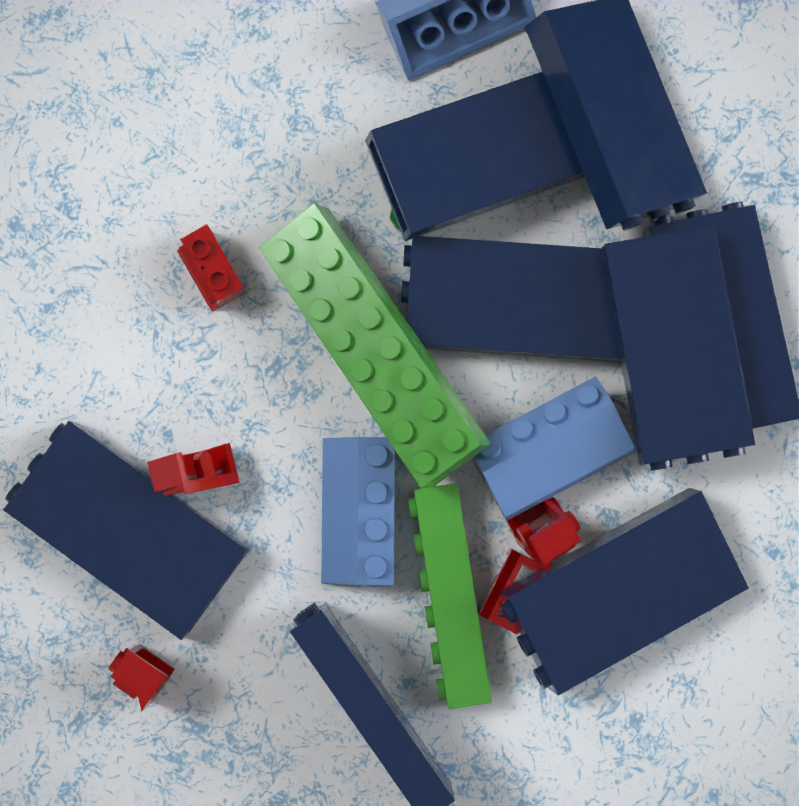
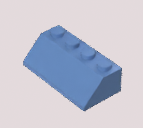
(439, 31)
(553, 448)
(358, 511)

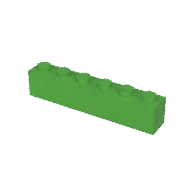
(451, 596)

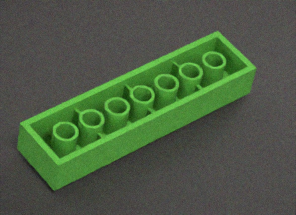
(374, 346)

